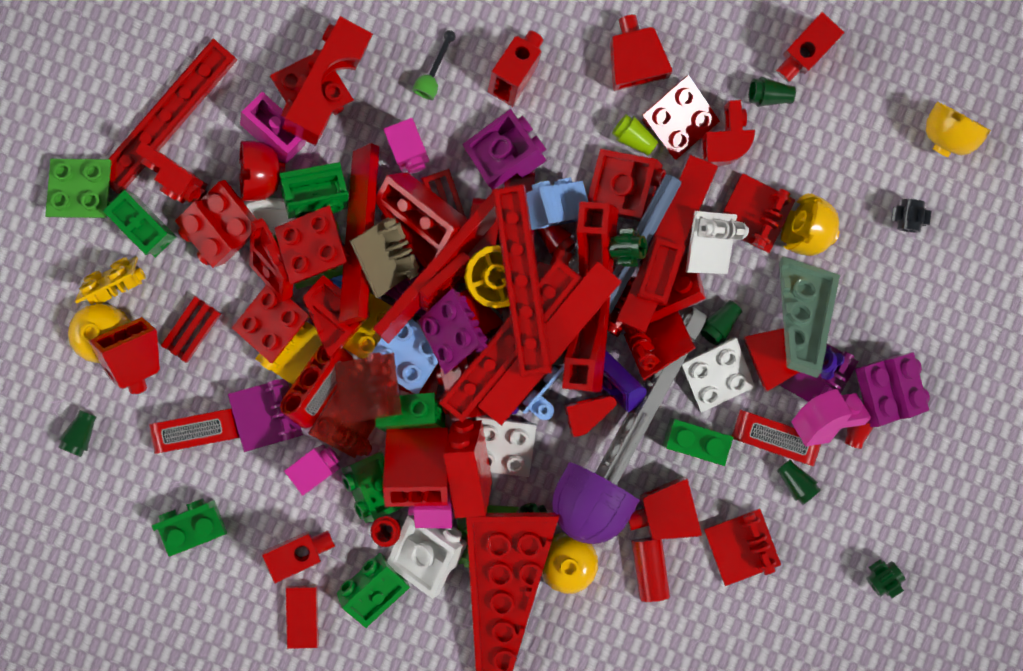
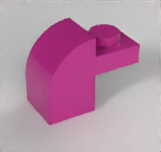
(827, 414)

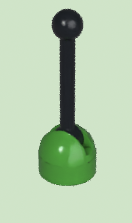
(426, 85)

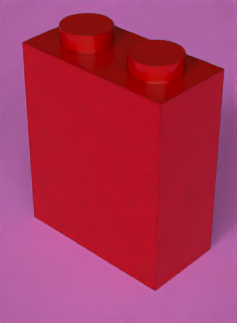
(415, 467)
(468, 468)

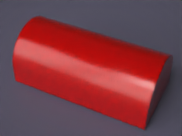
(650, 569)

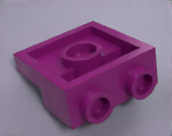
(505, 149)
(893, 389)

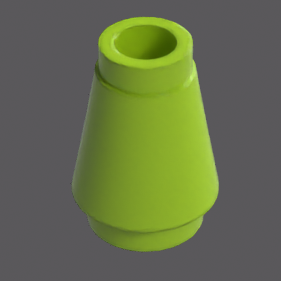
(635, 135)

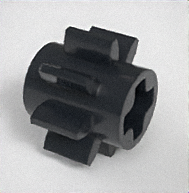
(911, 215)

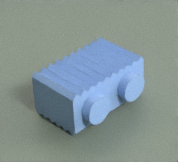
(556, 203)

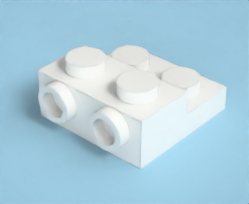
(426, 555)

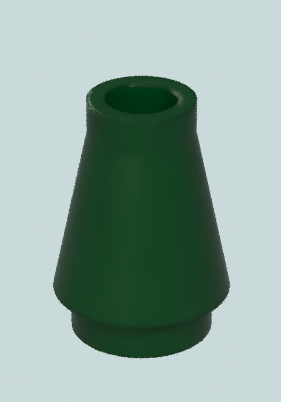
(770, 92)
(721, 323)
(78, 434)
(798, 482)

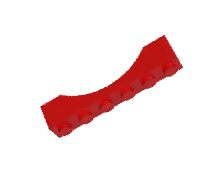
(587, 351)

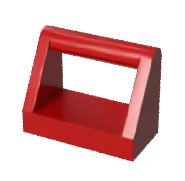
(587, 413)

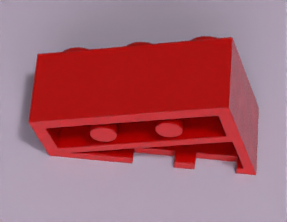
(423, 215)

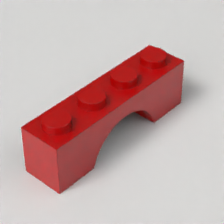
(343, 50)

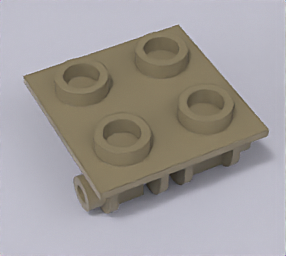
(383, 256)

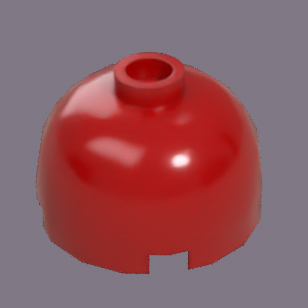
(259, 171)

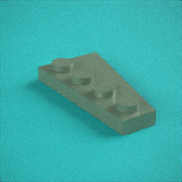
(807, 309)

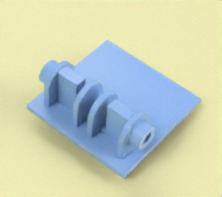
(412, 356)
(537, 403)

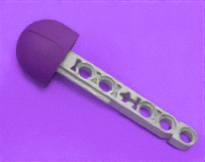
(591, 502)

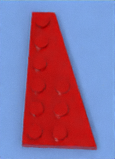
(505, 572)

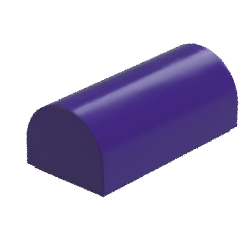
(621, 384)

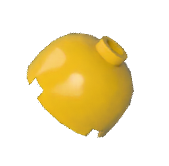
(954, 131)
(811, 226)
(486, 278)
(90, 323)
(569, 565)

